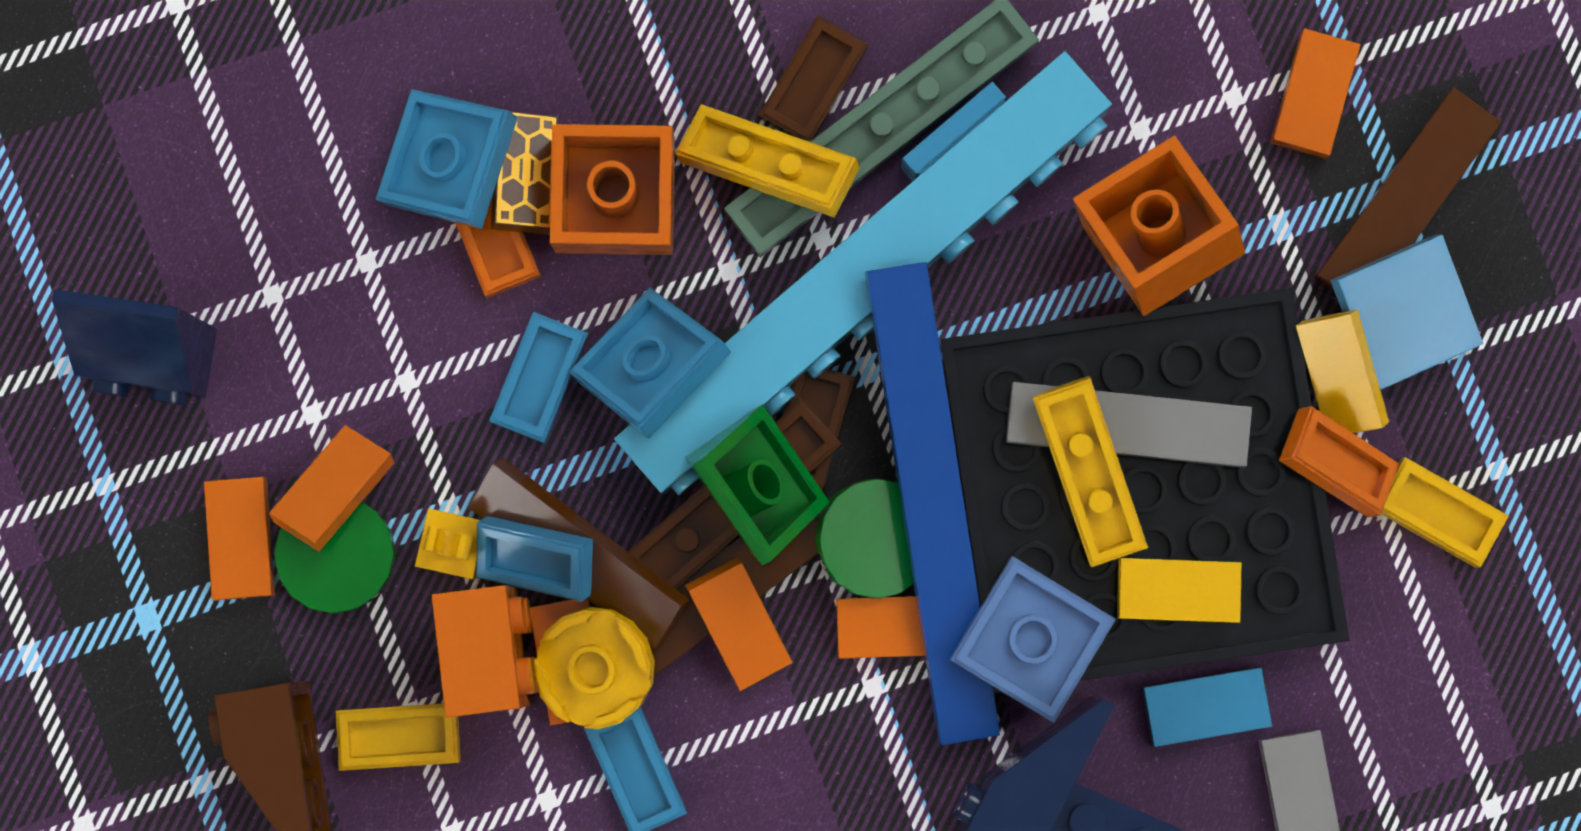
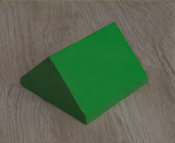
(759, 483)

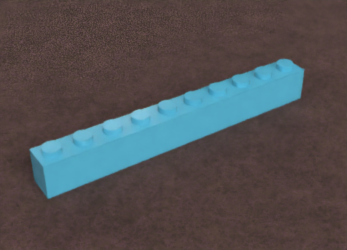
(915, 227)

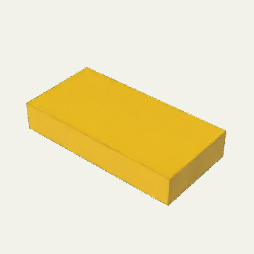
(1343, 371)
(1443, 513)
(1179, 590)
(396, 737)

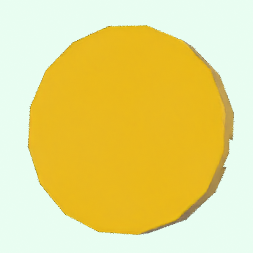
(594, 667)

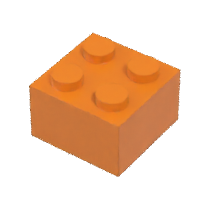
(612, 189)
(1159, 225)
(483, 650)

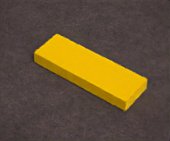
(768, 160)
(1089, 471)

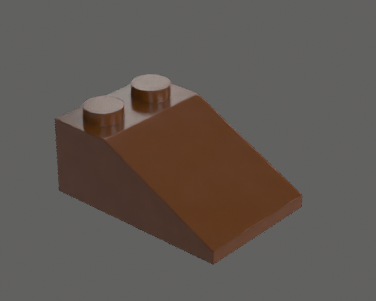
(275, 752)

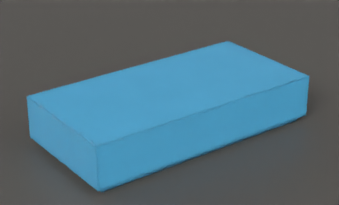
(952, 131)
(539, 377)
(534, 558)
(1206, 707)
(637, 773)

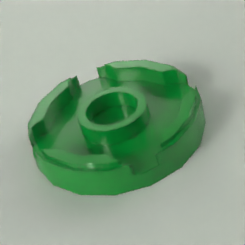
(865, 539)
(346, 570)

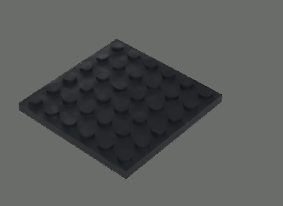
(1259, 515)

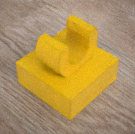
(448, 544)

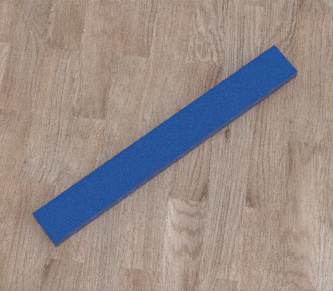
(930, 494)

